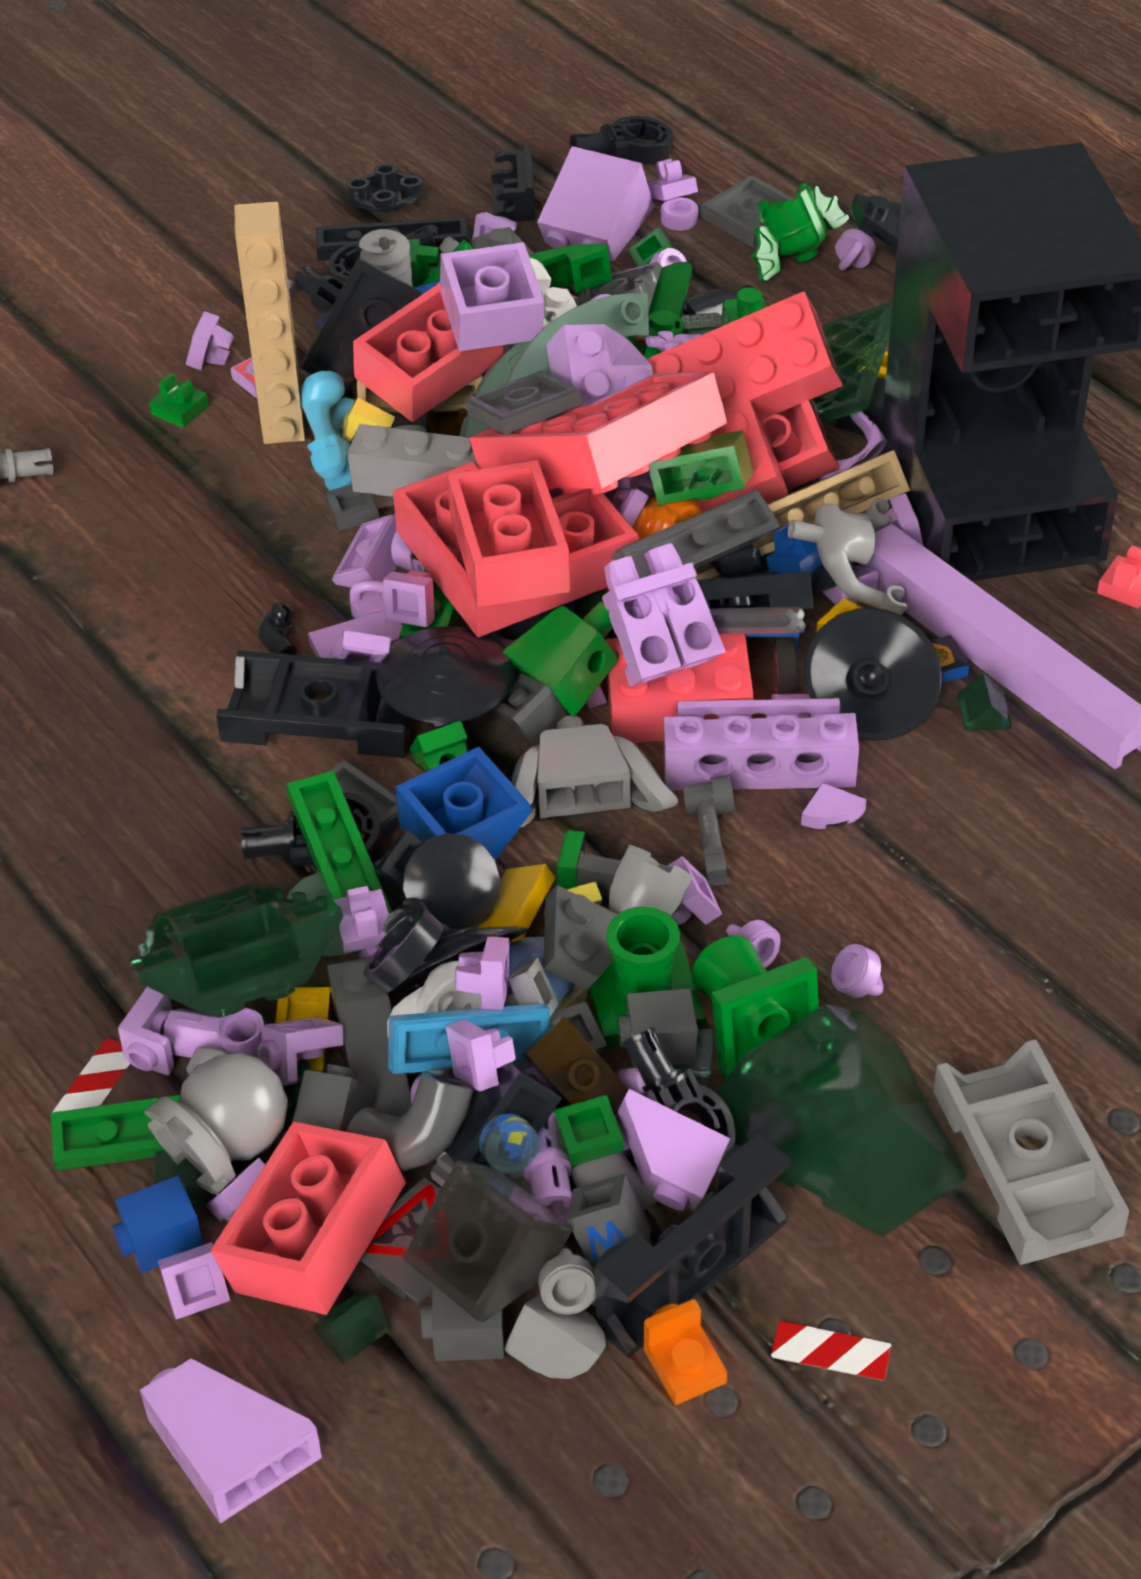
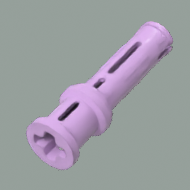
(550, 1167)

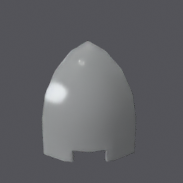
(646, 883)
(555, 1342)

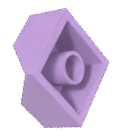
(491, 296)
(595, 360)

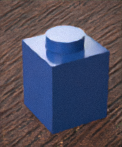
(156, 1223)

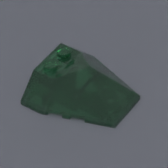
(235, 947)
(846, 1117)

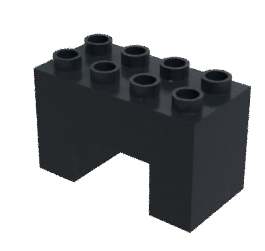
(996, 316)

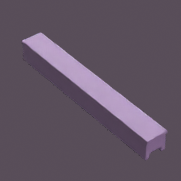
(1009, 648)

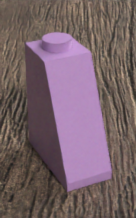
(227, 1435)

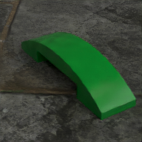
(576, 265)

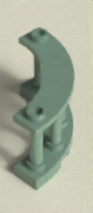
(621, 312)

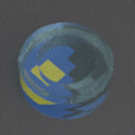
(509, 1143)

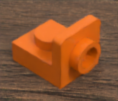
(682, 1352)

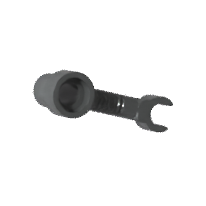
(707, 802)

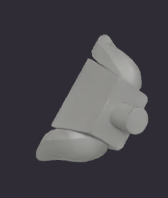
(587, 772)

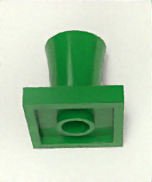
(644, 959)
(748, 1000)

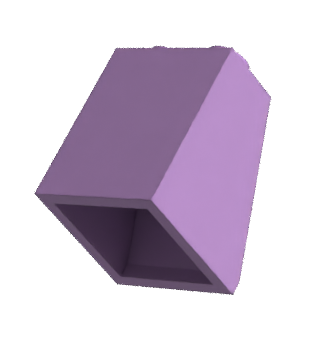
(596, 202)

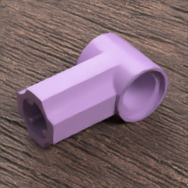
(230, 1034)

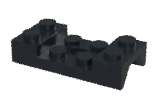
(759, 590)
(277, 693)
(698, 1253)

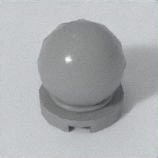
(224, 1114)

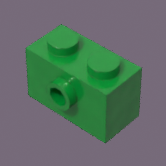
(703, 469)

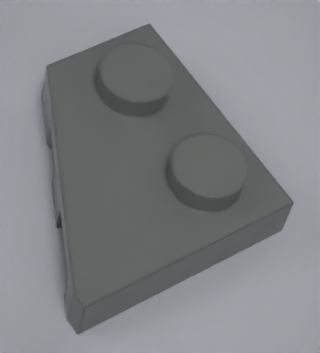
(575, 937)

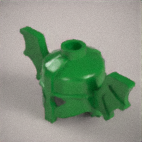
(794, 228)

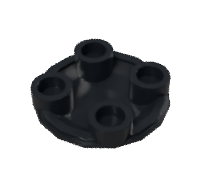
(385, 189)
(453, 880)

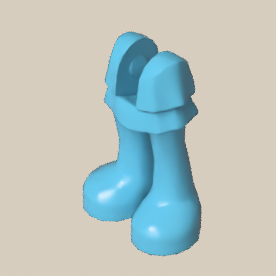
(325, 413)

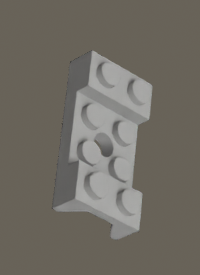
(1046, 1196)

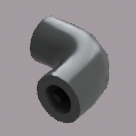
(426, 1127)

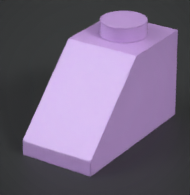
(670, 1150)

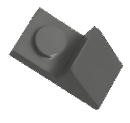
(530, 708)

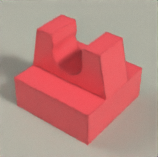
(1123, 579)

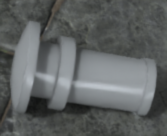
(22, 464)

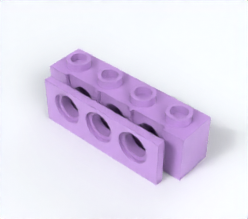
(778, 738)

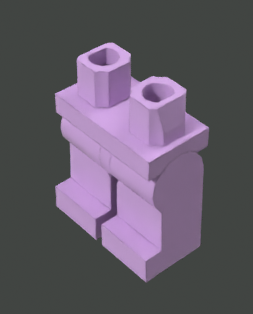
(660, 617)

